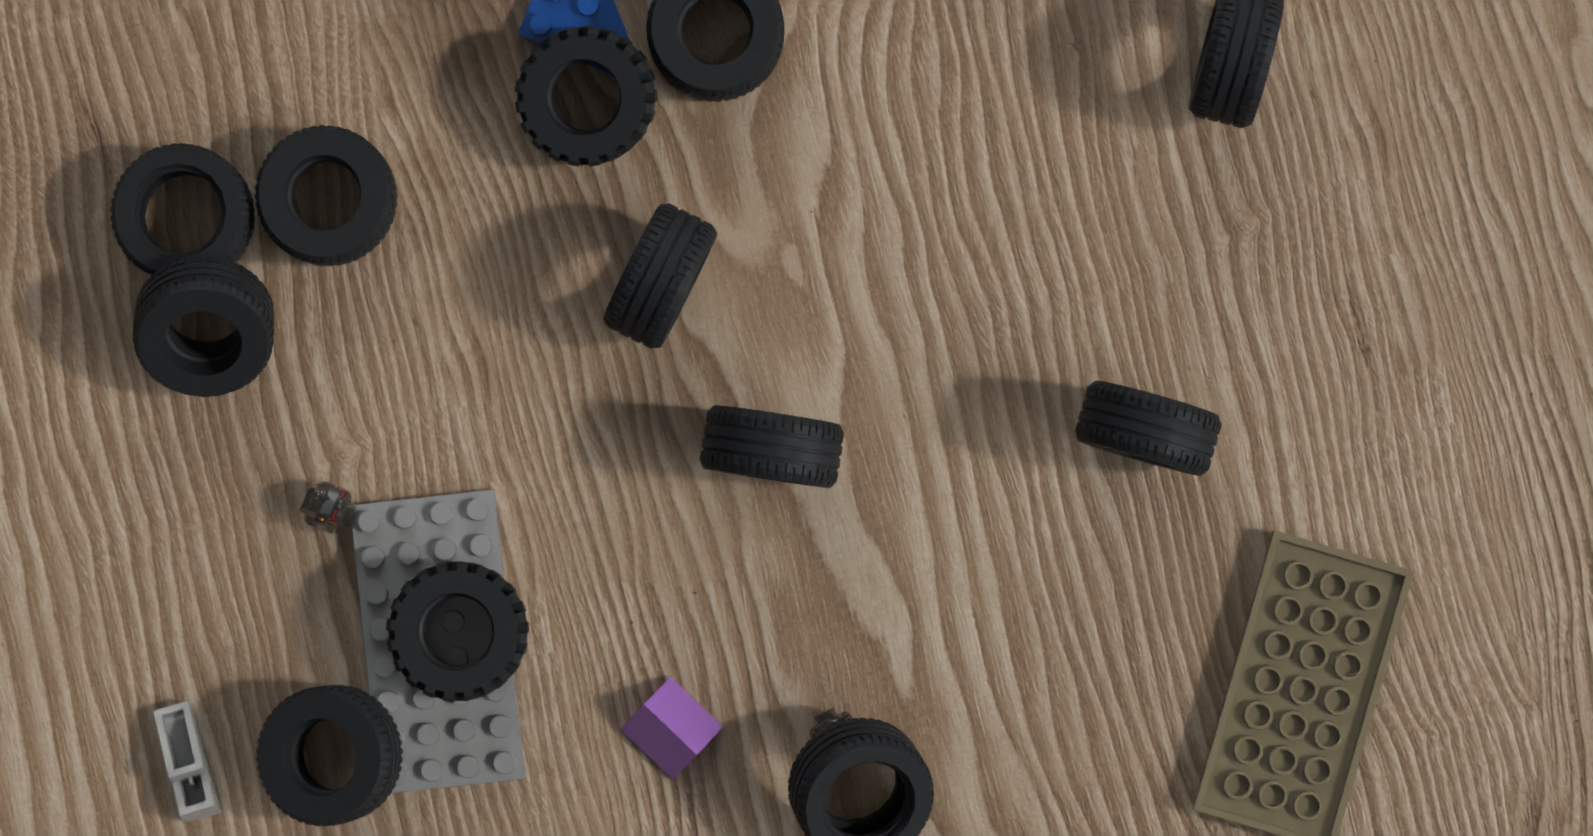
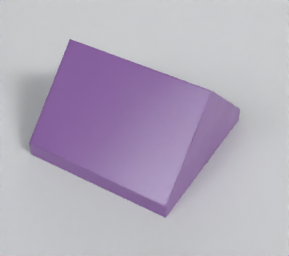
(671, 728)

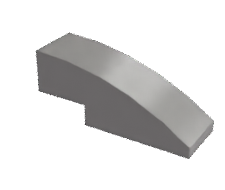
(186, 762)

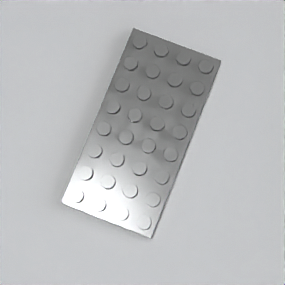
(440, 739)

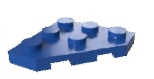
(553, 16)

